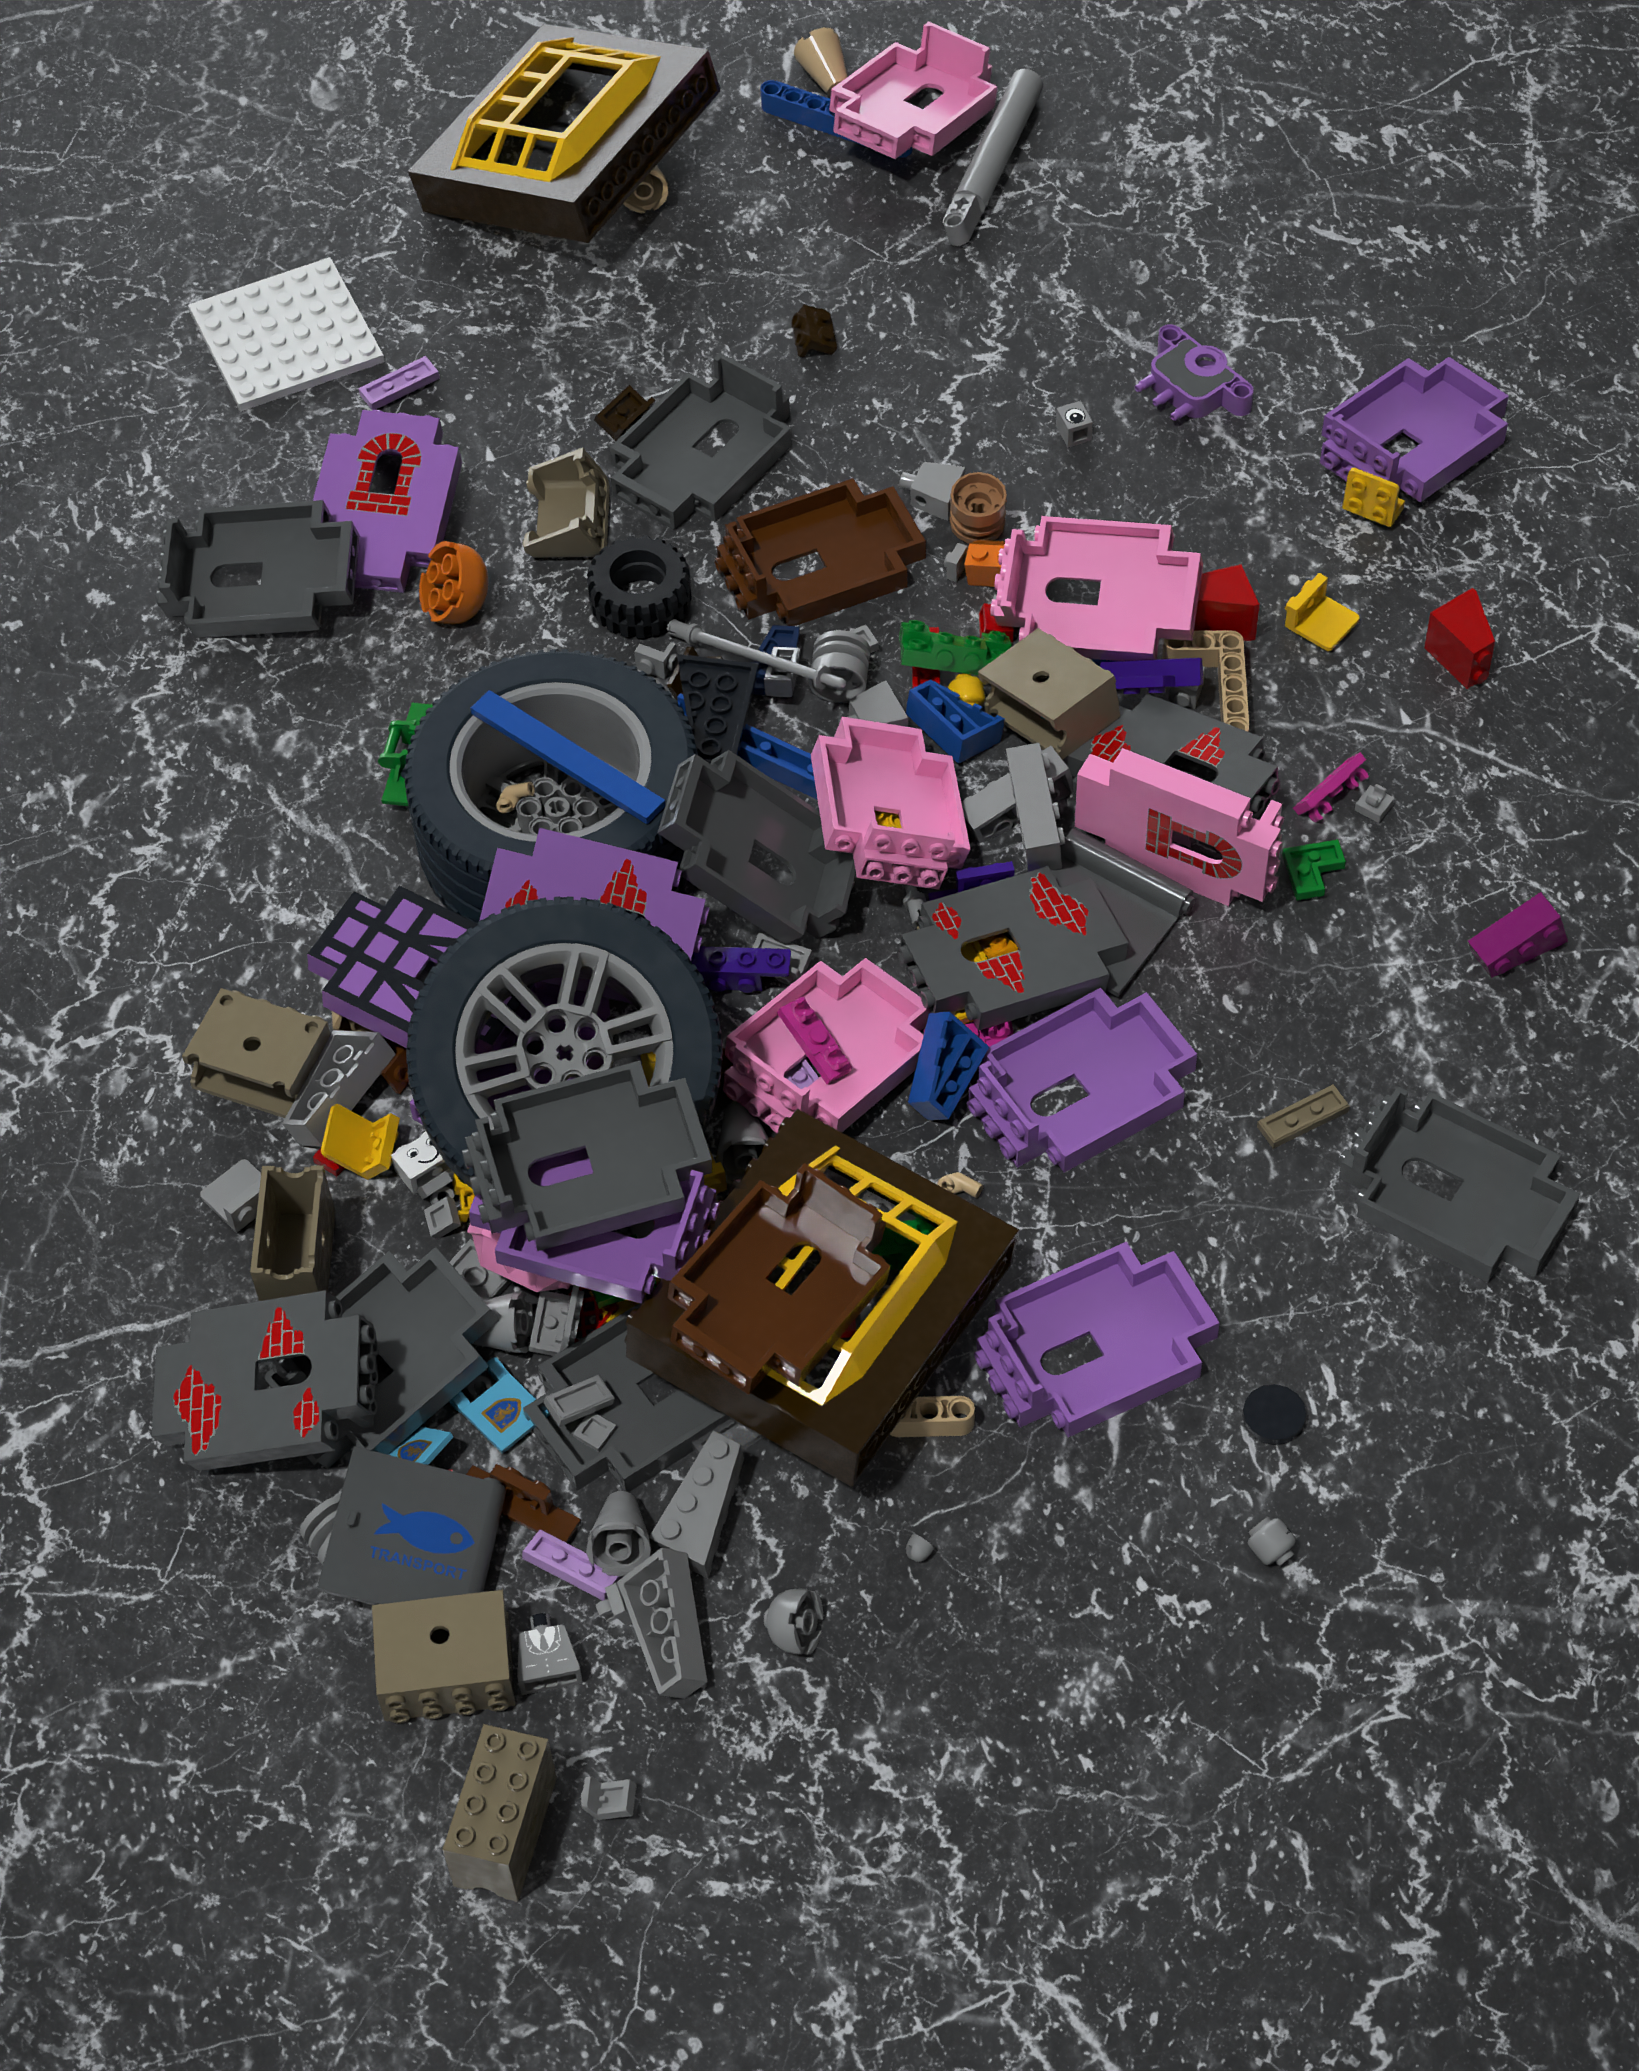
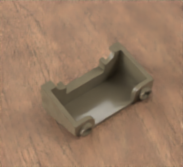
(570, 507)

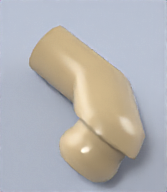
(512, 795)
(959, 1182)

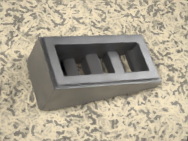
(780, 682)

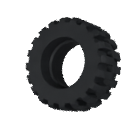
(639, 561)

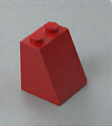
(1227, 603)
(1461, 639)

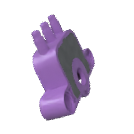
(1194, 385)

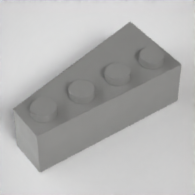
(1034, 806)
(994, 807)
(339, 1076)
(701, 1504)
(666, 1621)

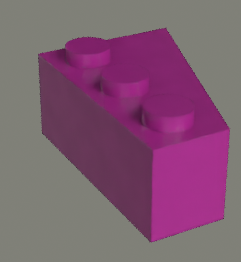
(1519, 936)

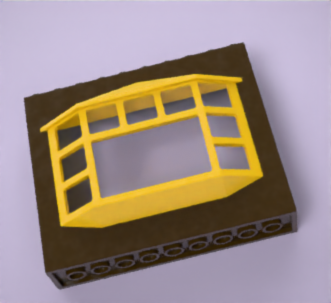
(596, 160)
(896, 1343)

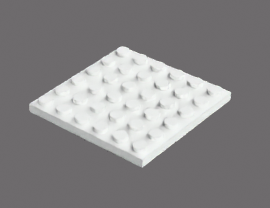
(286, 334)

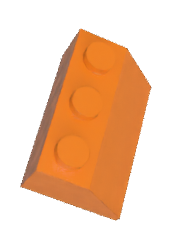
(982, 562)

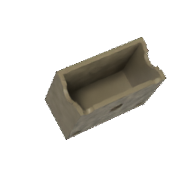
(1074, 700)
(254, 1051)
(292, 1233)
(438, 1671)
(500, 1812)

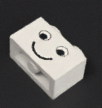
(418, 1162)

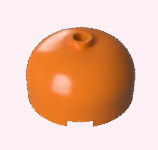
(463, 581)

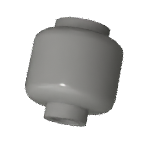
(1271, 1541)

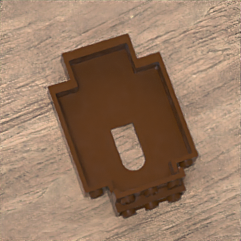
(856, 536)
(749, 1325)

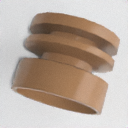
(977, 507)

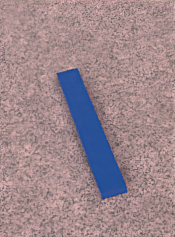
(568, 757)

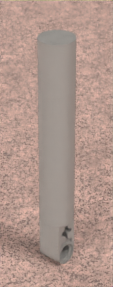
(992, 156)

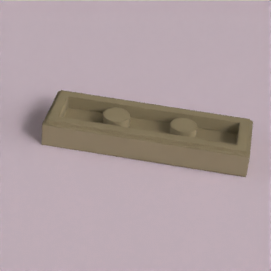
(1303, 1116)

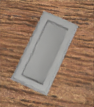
(578, 1400)

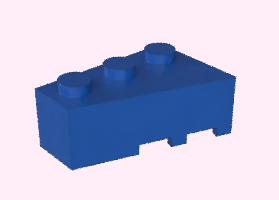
(952, 723)
(944, 1065)

